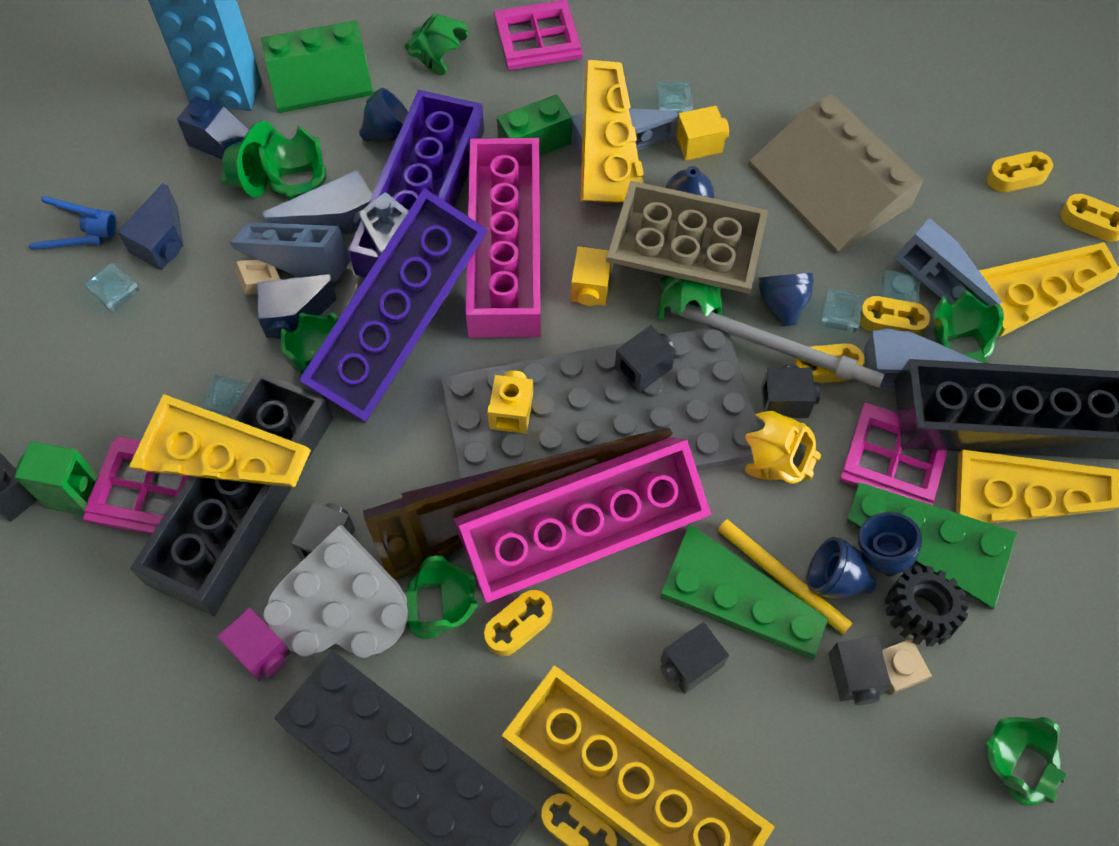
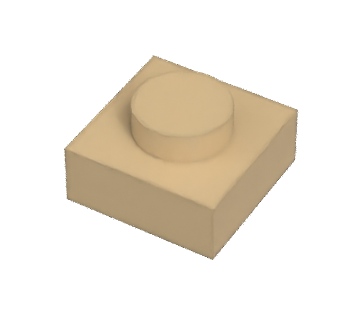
(254, 271)
(905, 666)

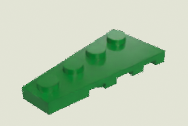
(951, 542)
(736, 594)

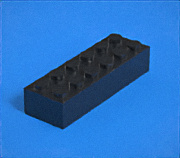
(1008, 409)
(220, 522)
(402, 761)

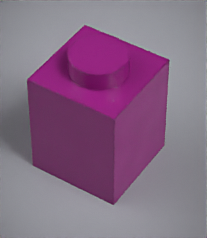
(255, 645)

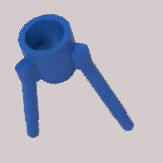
(94, 222)

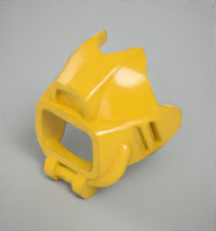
(776, 446)

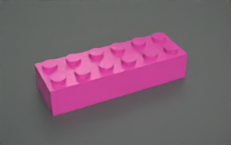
(506, 265)
(582, 517)

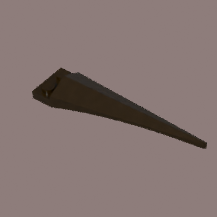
(423, 522)

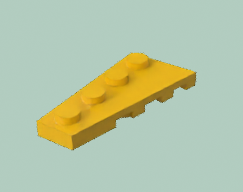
(608, 136)
(1047, 282)
(209, 445)
(1022, 488)

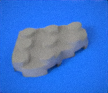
(338, 598)

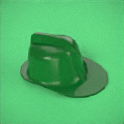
(242, 161)

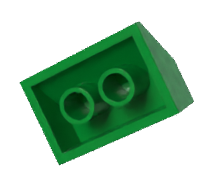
(317, 66)

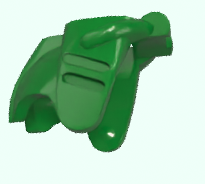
(434, 39)
(293, 156)
(679, 292)
(968, 318)
(303, 344)
(457, 595)
(1007, 744)

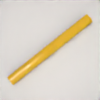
(783, 576)

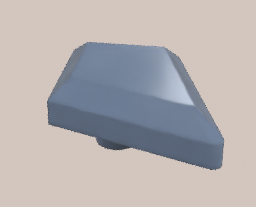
(382, 219)

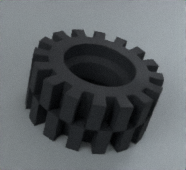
(935, 590)

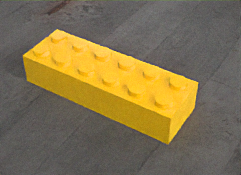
(625, 772)

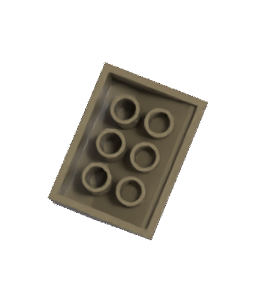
(836, 174)
(688, 236)

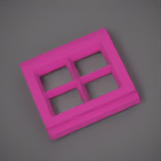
(537, 34)
(881, 462)
(127, 496)

